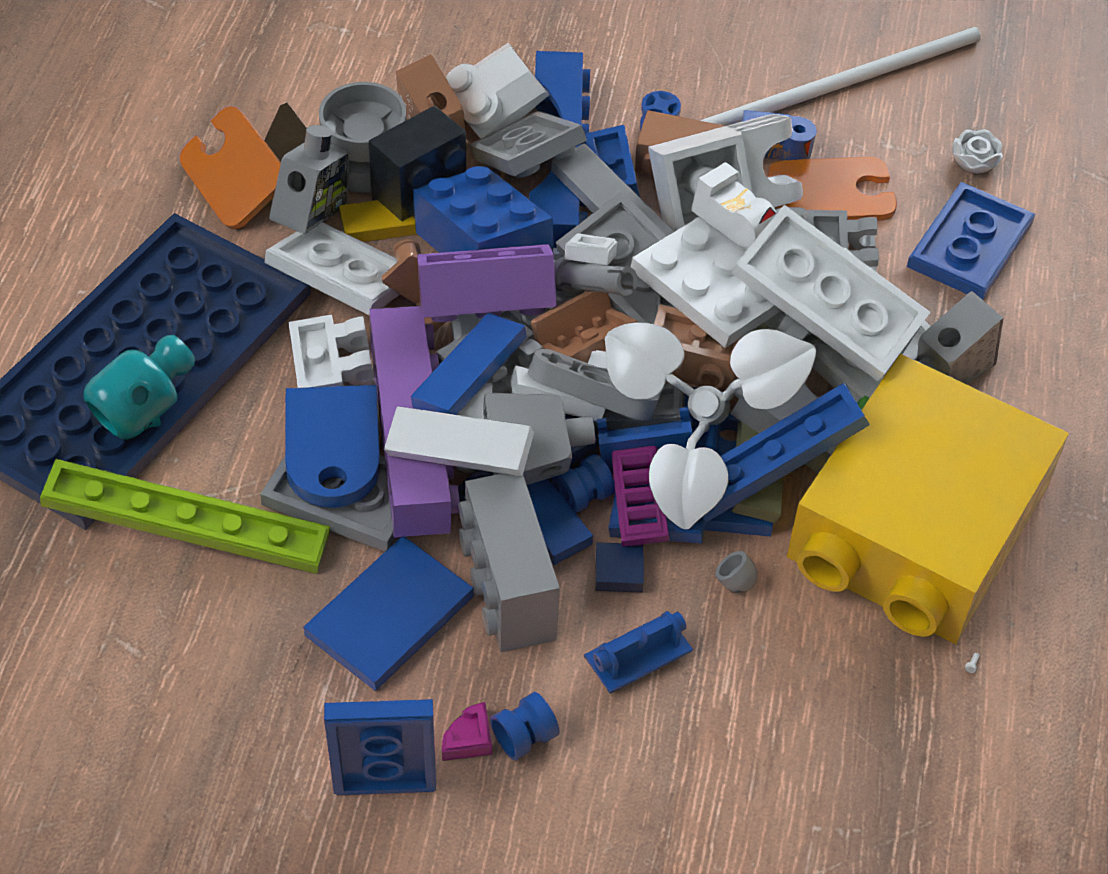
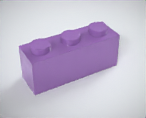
(486, 282)

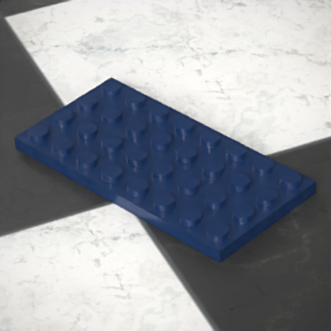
(173, 284)

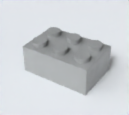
(509, 562)

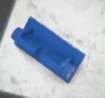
(640, 651)

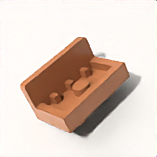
(579, 325)

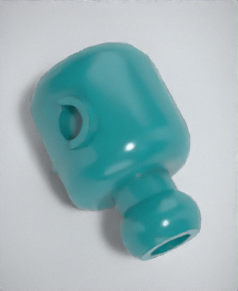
(138, 387)

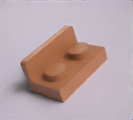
(704, 358)

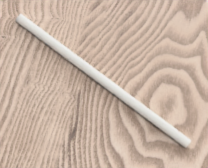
(850, 76)

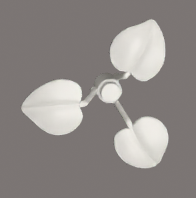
(640, 362)

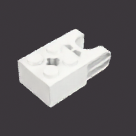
(741, 145)

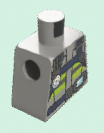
(311, 182)

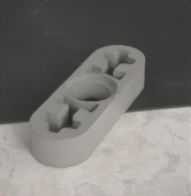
(586, 383)

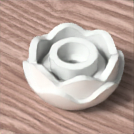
(977, 151)

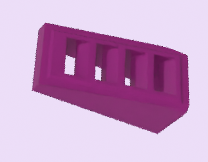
(632, 469)

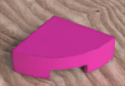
(468, 735)

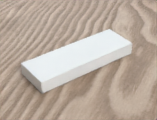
(459, 441)

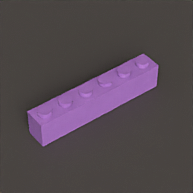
(401, 362)

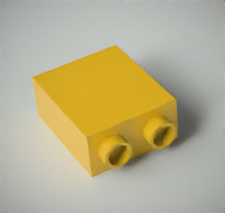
(925, 499)

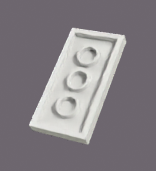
(830, 292)

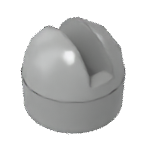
(737, 572)

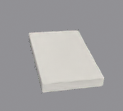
(335, 266)

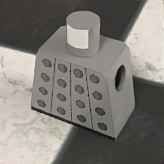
(963, 340)

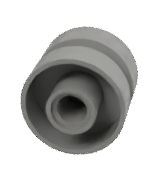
(357, 115)

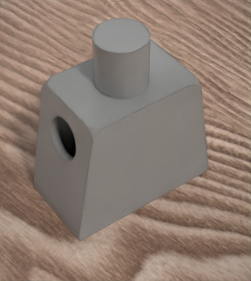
(553, 434)

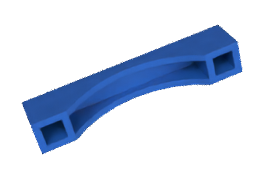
(565, 82)

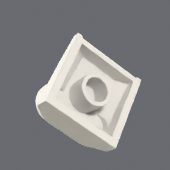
(495, 90)

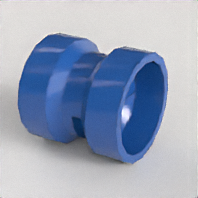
(585, 483)
(524, 726)

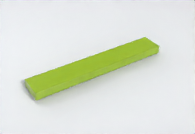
(185, 516)

